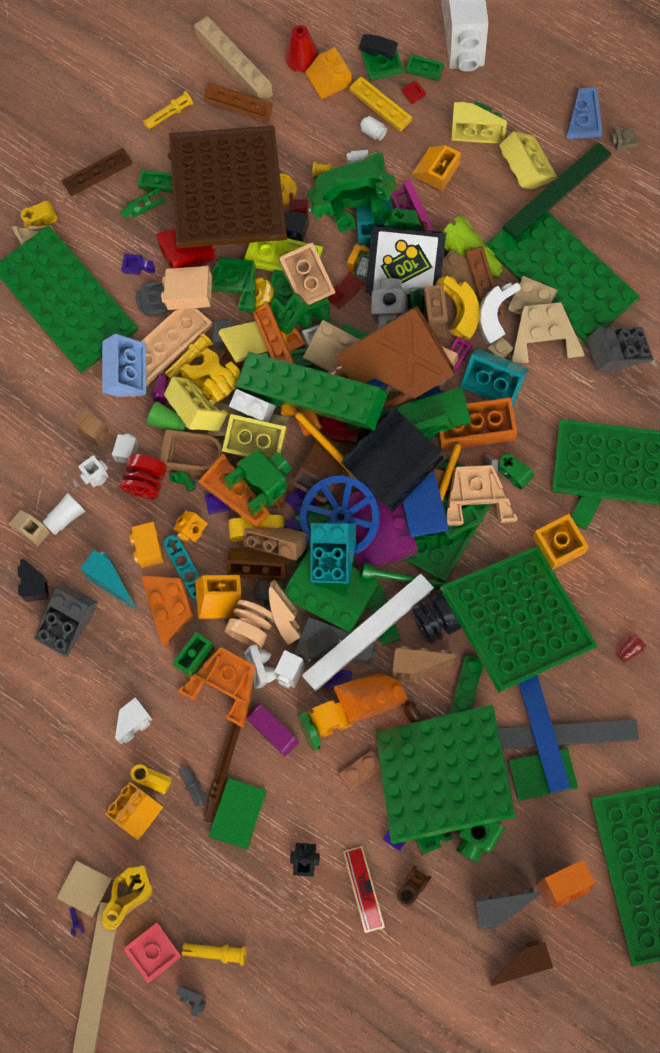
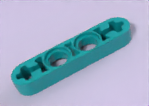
(184, 569)

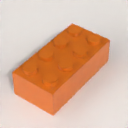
(490, 424)
(566, 885)

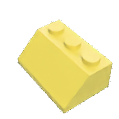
(527, 160)

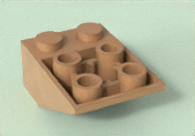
(416, 664)

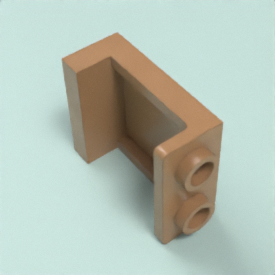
(435, 309)

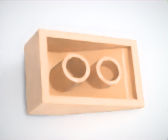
(306, 274)

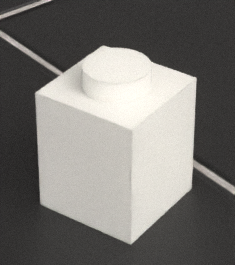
(124, 446)

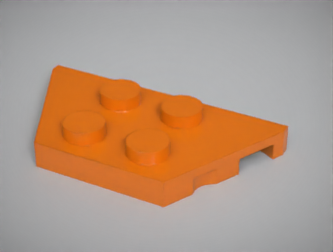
(168, 605)

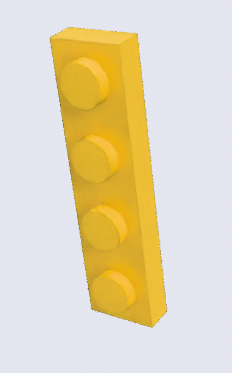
(380, 104)

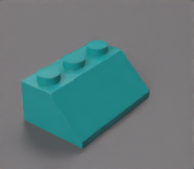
(493, 376)

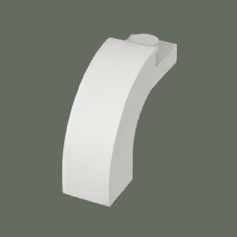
(488, 321)

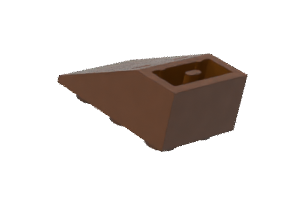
(318, 466)

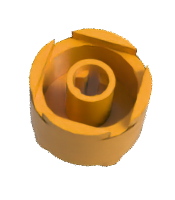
(328, 718)

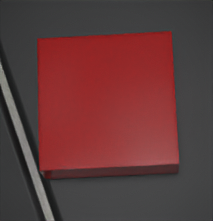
(413, 92)

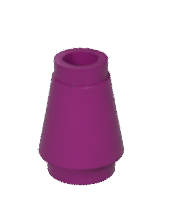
(159, 389)

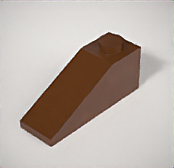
(527, 962)

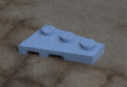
(586, 116)

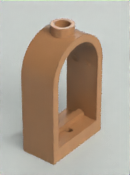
(169, 446)

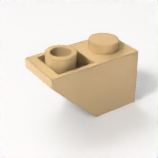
(29, 527)

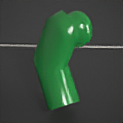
(182, 478)

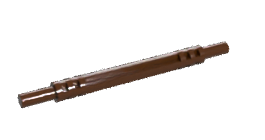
(222, 770)

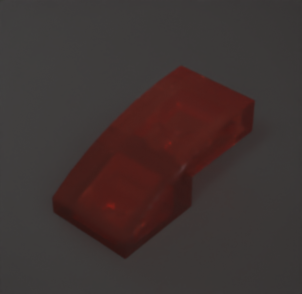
(345, 290)

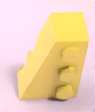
(193, 406)

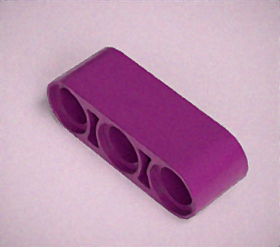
(272, 729)

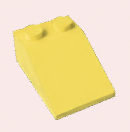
(476, 124)

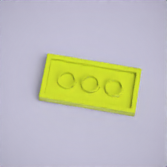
(267, 253)

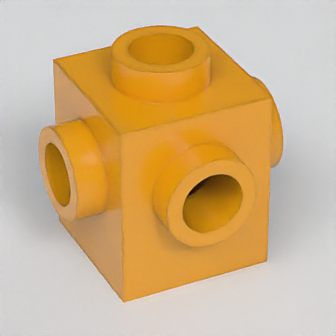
(189, 526)

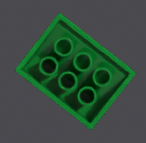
(333, 602)

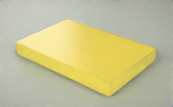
(243, 339)

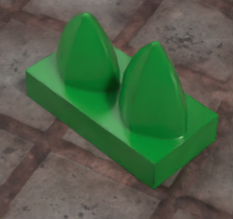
(318, 309)

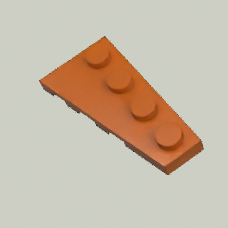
(235, 498)

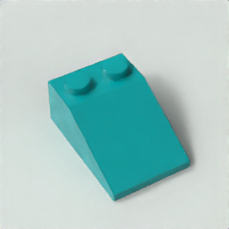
(101, 572)

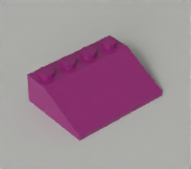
(392, 539)

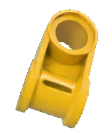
(39, 214)

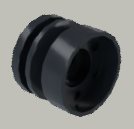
(433, 619)

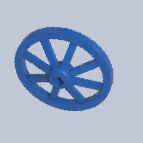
(336, 513)

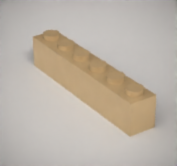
(233, 59)

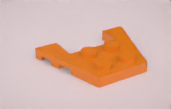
(229, 675)

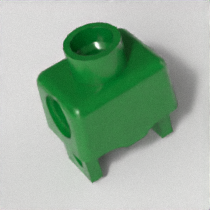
(263, 476)
(474, 848)

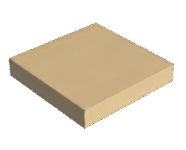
(84, 888)

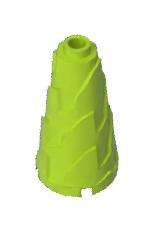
(463, 238)

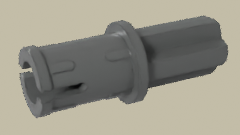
(192, 786)

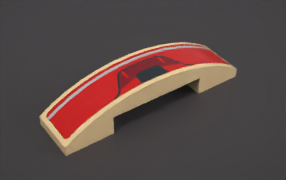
(363, 889)

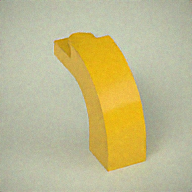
(466, 304)

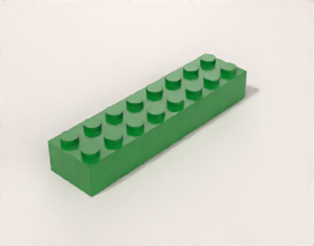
(312, 390)

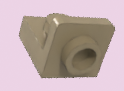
(623, 138)

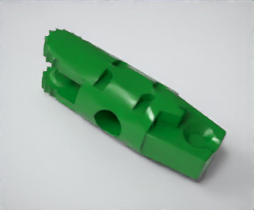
(133, 208)

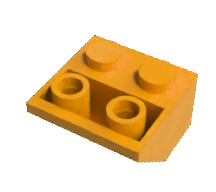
(438, 166)
(217, 596)
(133, 810)

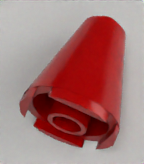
(300, 49)

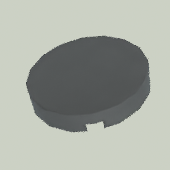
(150, 300)

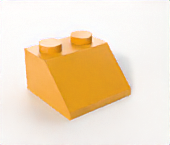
(329, 73)

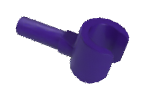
(75, 923)

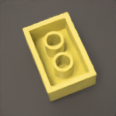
(247, 435)

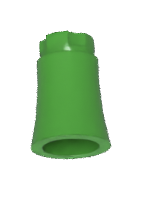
(165, 418)

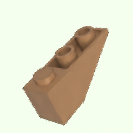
(277, 541)

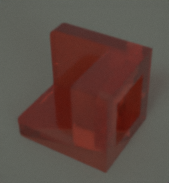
(298, 205)

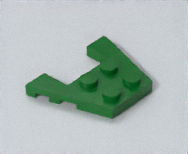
(236, 277)

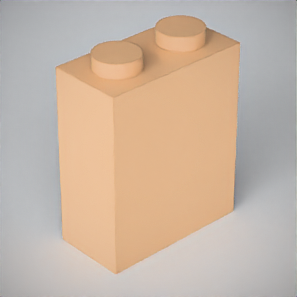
(187, 288)

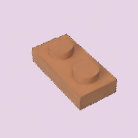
(360, 770)

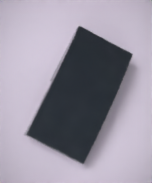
(376, 44)

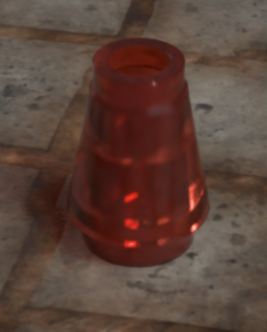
(631, 648)

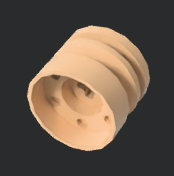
(250, 622)

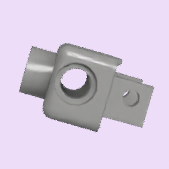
(389, 292)

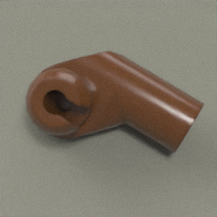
(412, 713)

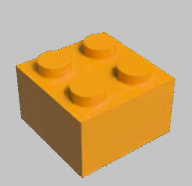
(560, 541)

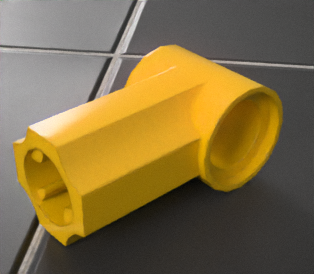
(152, 780)

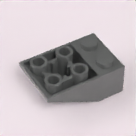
(619, 348)
(65, 619)
(497, 911)

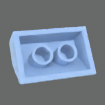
(123, 366)

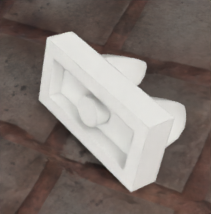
(262, 673)

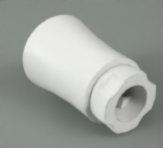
(63, 514)

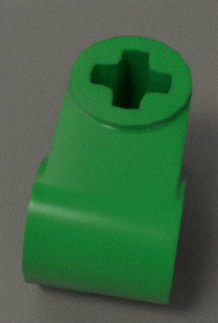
(404, 219)
(517, 472)

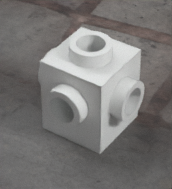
(93, 471)

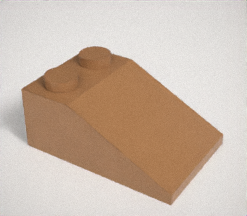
(458, 268)

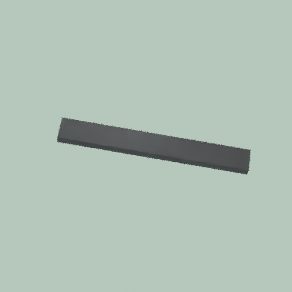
(573, 734)

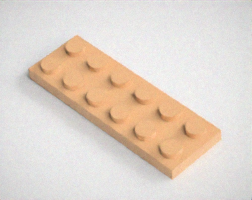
(172, 339)

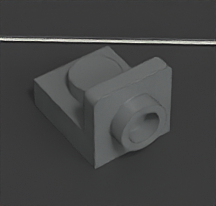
(189, 996)

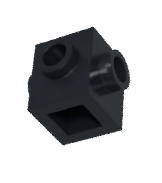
(304, 859)

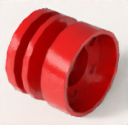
(143, 476)

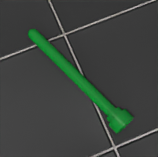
(368, 571)

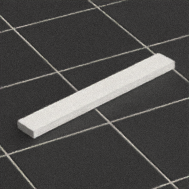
(367, 632)

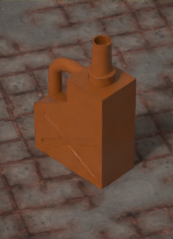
(400, 355)

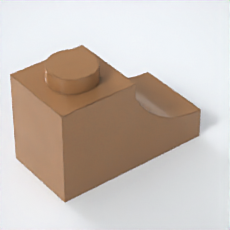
(91, 427)

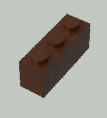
(256, 564)

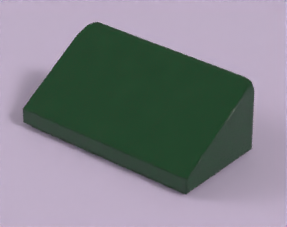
(417, 298)

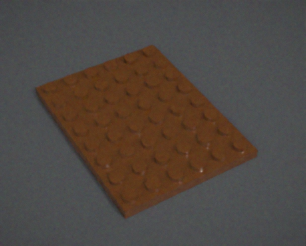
(226, 187)

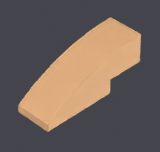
(284, 614)

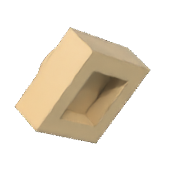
(500, 348)

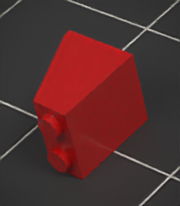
(183, 257)

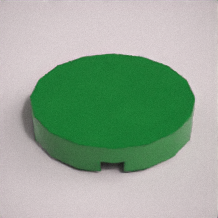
(309, 731)

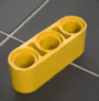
(237, 526)

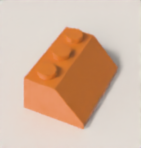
(370, 696)

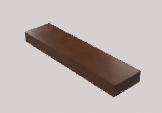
(97, 172)

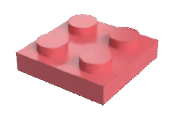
(152, 952)

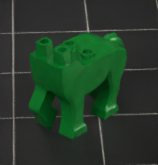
(352, 187)

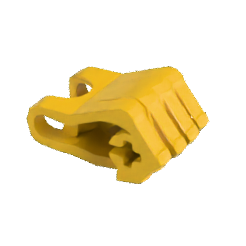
(212, 376)
(122, 906)

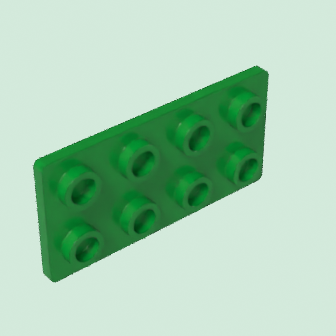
(437, 412)

